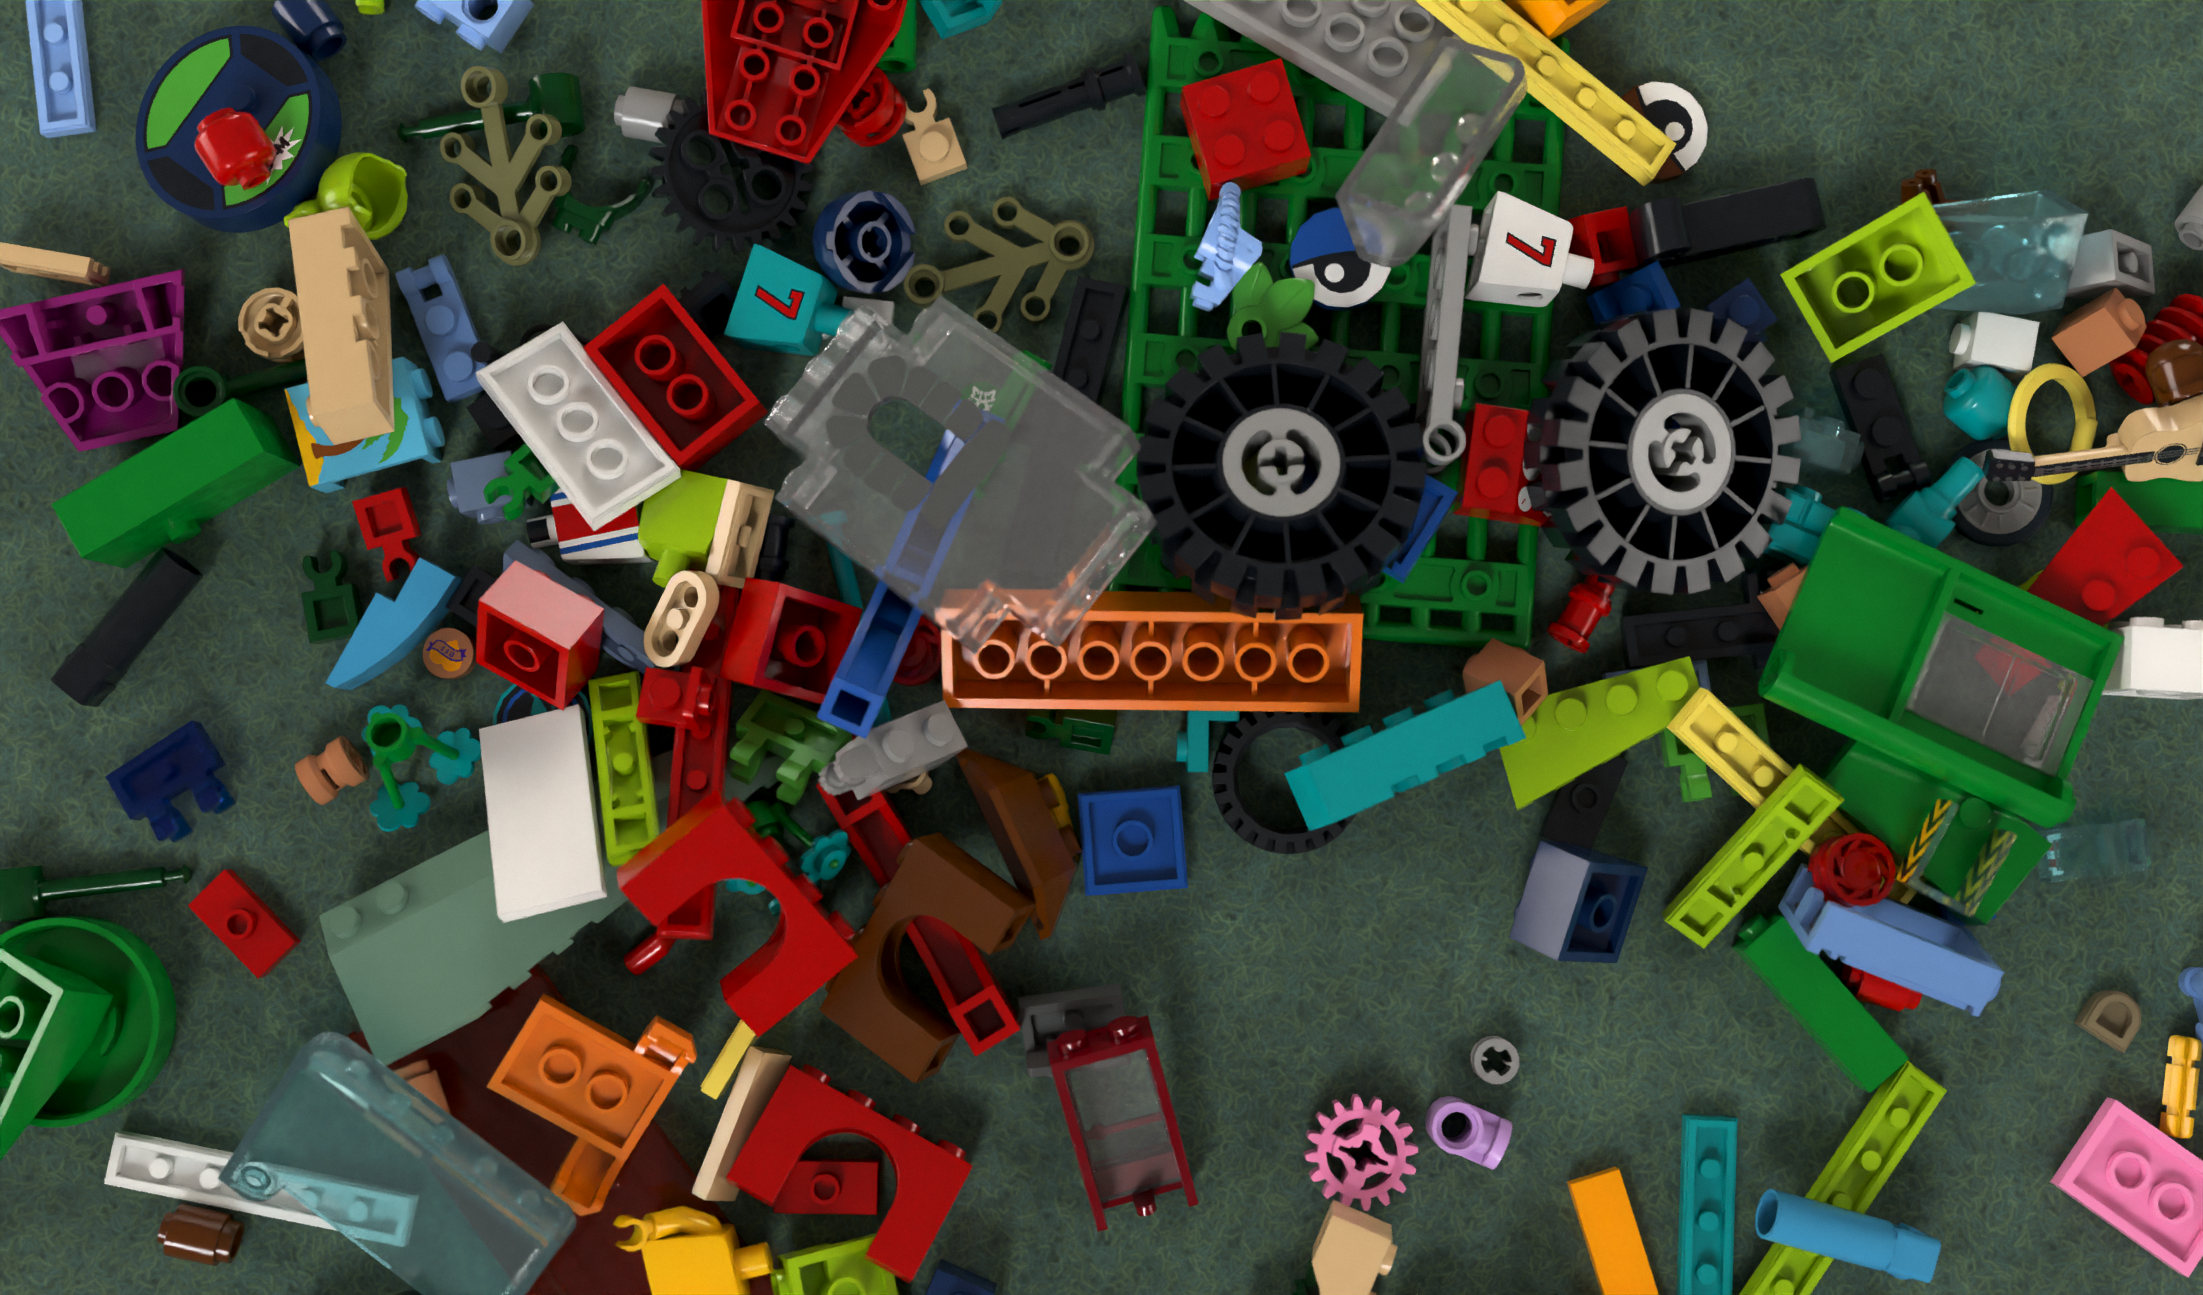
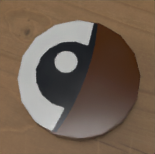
(1678, 117)

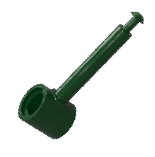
(550, 94)
(194, 378)
(27, 892)

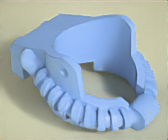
(1224, 250)

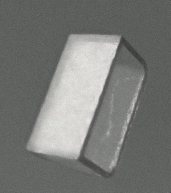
(1429, 149)

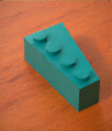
(1402, 754)

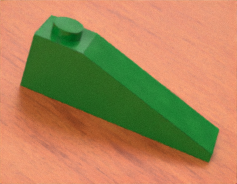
(44, 1031)

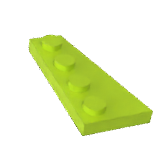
(1593, 725)

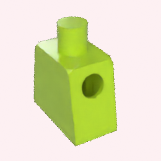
(681, 524)

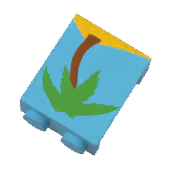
(414, 438)

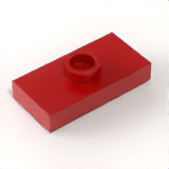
(244, 923)
(831, 1187)

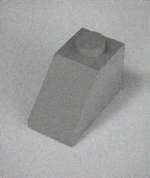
(2111, 261)

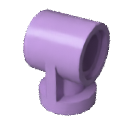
(1482, 1139)

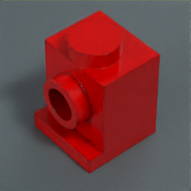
(1606, 240)

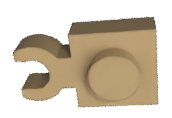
(932, 144)

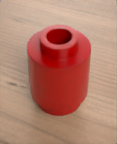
(1878, 991)

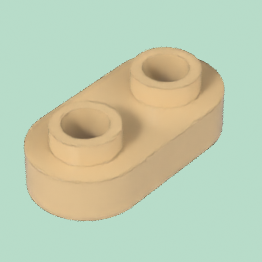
(681, 616)

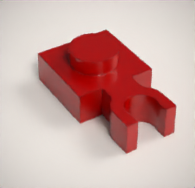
(389, 522)

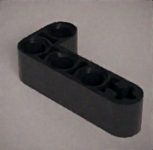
(1725, 224)

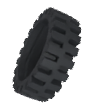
(1226, 784)

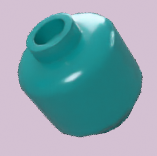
(1979, 402)

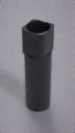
(127, 628)

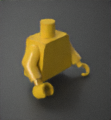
(694, 1253)

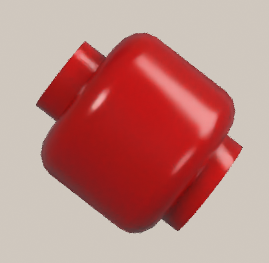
(235, 148)

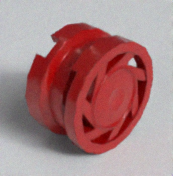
(872, 110)
(922, 656)
(1852, 869)

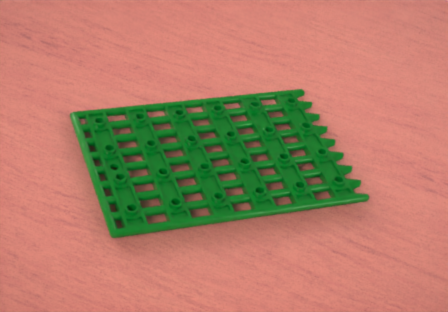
(1169, 263)

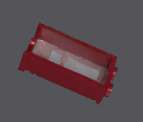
(1120, 1116)

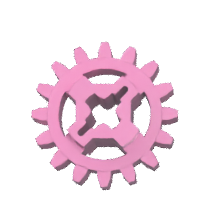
(1368, 1129)

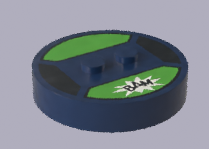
(252, 74)

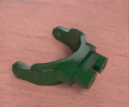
(590, 219)

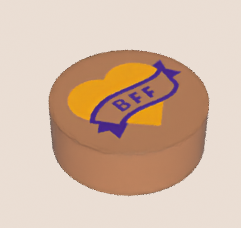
(449, 653)

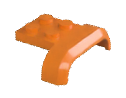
(592, 1088)

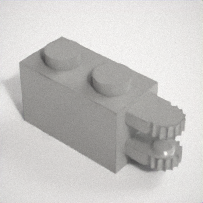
(894, 752)

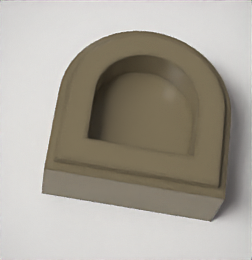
(2111, 1018)

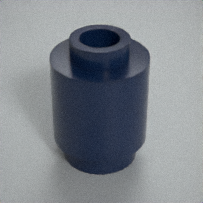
(311, 26)

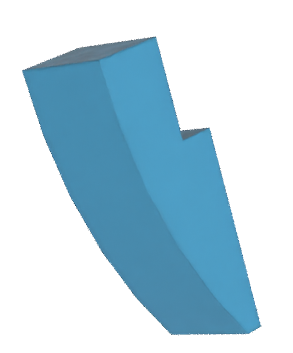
(396, 625)

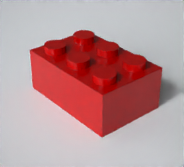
(675, 380)

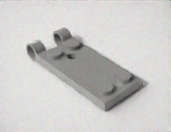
(1437, 383)

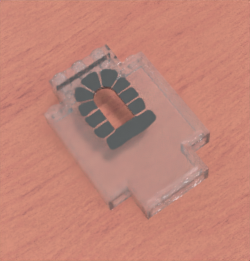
(1014, 520)

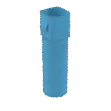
(1846, 1235)

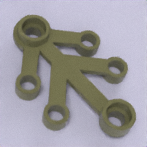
(504, 173)
(1007, 263)

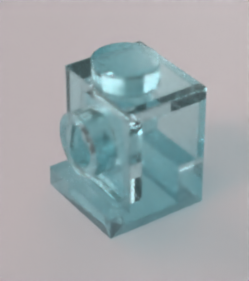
(1824, 446)

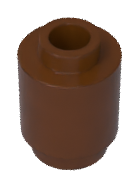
(200, 1235)

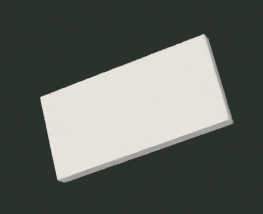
(578, 425)
(541, 813)

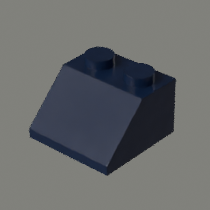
(1577, 903)

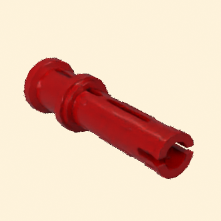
(1582, 613)

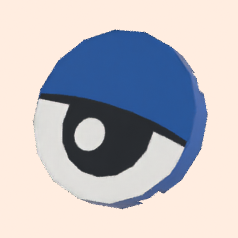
(1329, 259)

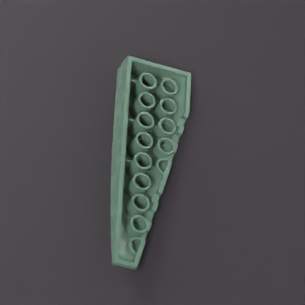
(430, 945)

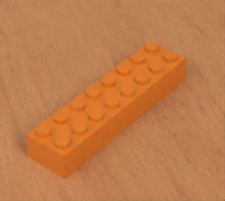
(1166, 656)

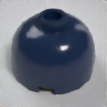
(864, 241)

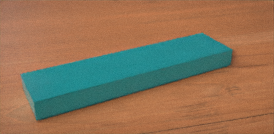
(1707, 1205)

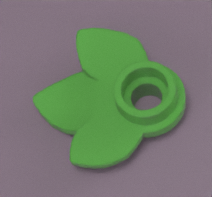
(1272, 305)

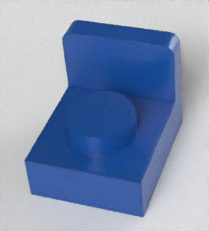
(1640, 291)

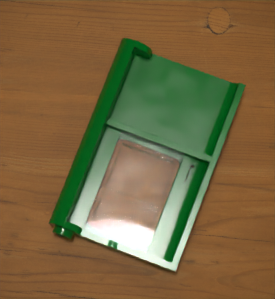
(1903, 663)

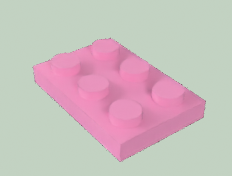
(2138, 1184)

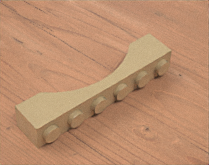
(1351, 1251)

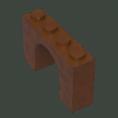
(871, 993)

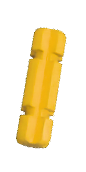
(2180, 1086)

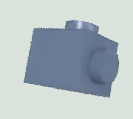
(468, 484)

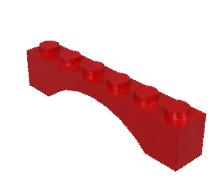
(952, 959)

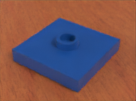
(1132, 840)

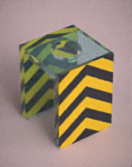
(1978, 877)

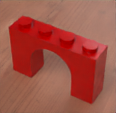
(720, 844)
(810, 1110)

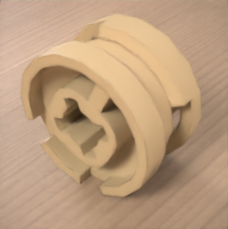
(273, 325)

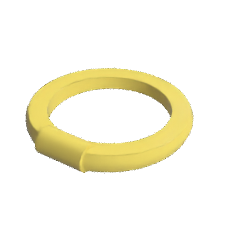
(2083, 405)

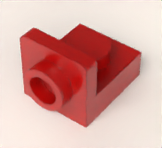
(676, 698)

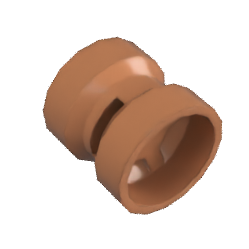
(332, 770)

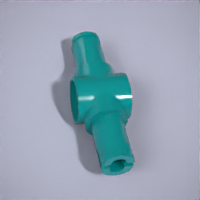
(1930, 513)

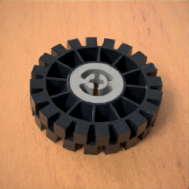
(1610, 440)
(1272, 541)

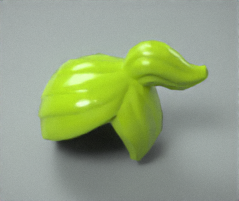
(365, 184)

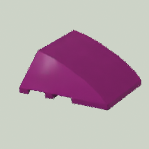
(105, 357)

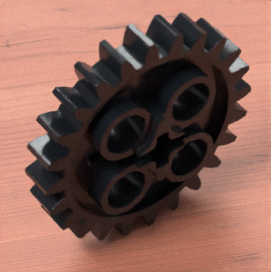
(687, 182)

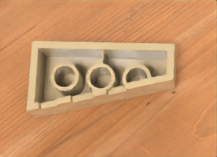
(344, 326)

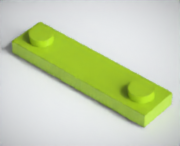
(623, 766)
(1752, 855)

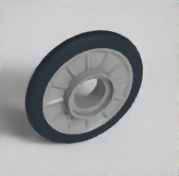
(2005, 524)

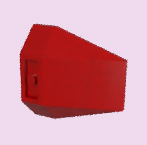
(790, 67)

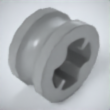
(1498, 1044)

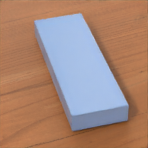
(60, 67)

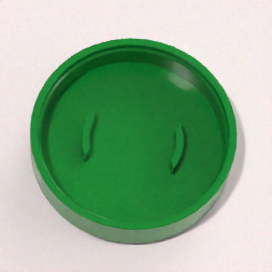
(137, 1024)

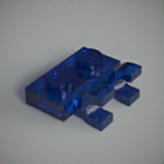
(164, 772)

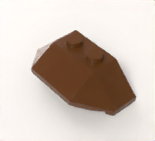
(1026, 832)

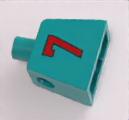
(783, 306)

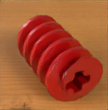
(2178, 321)

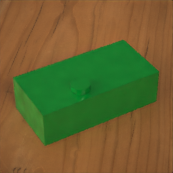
(175, 485)
(1895, 800)

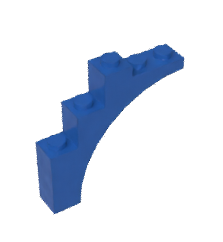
(878, 641)

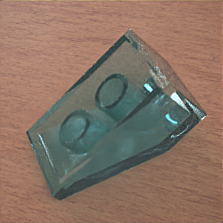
(2015, 249)

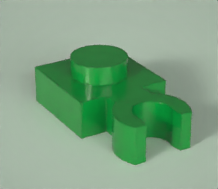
(525, 479)

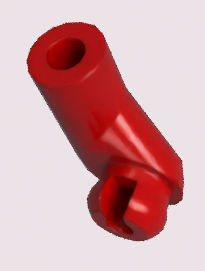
(647, 953)

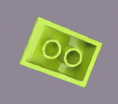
(1878, 277)

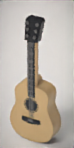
(2147, 447)

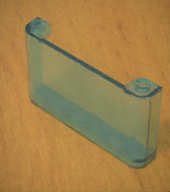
(398, 1176)

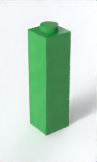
(2161, 503)
(1819, 1001)

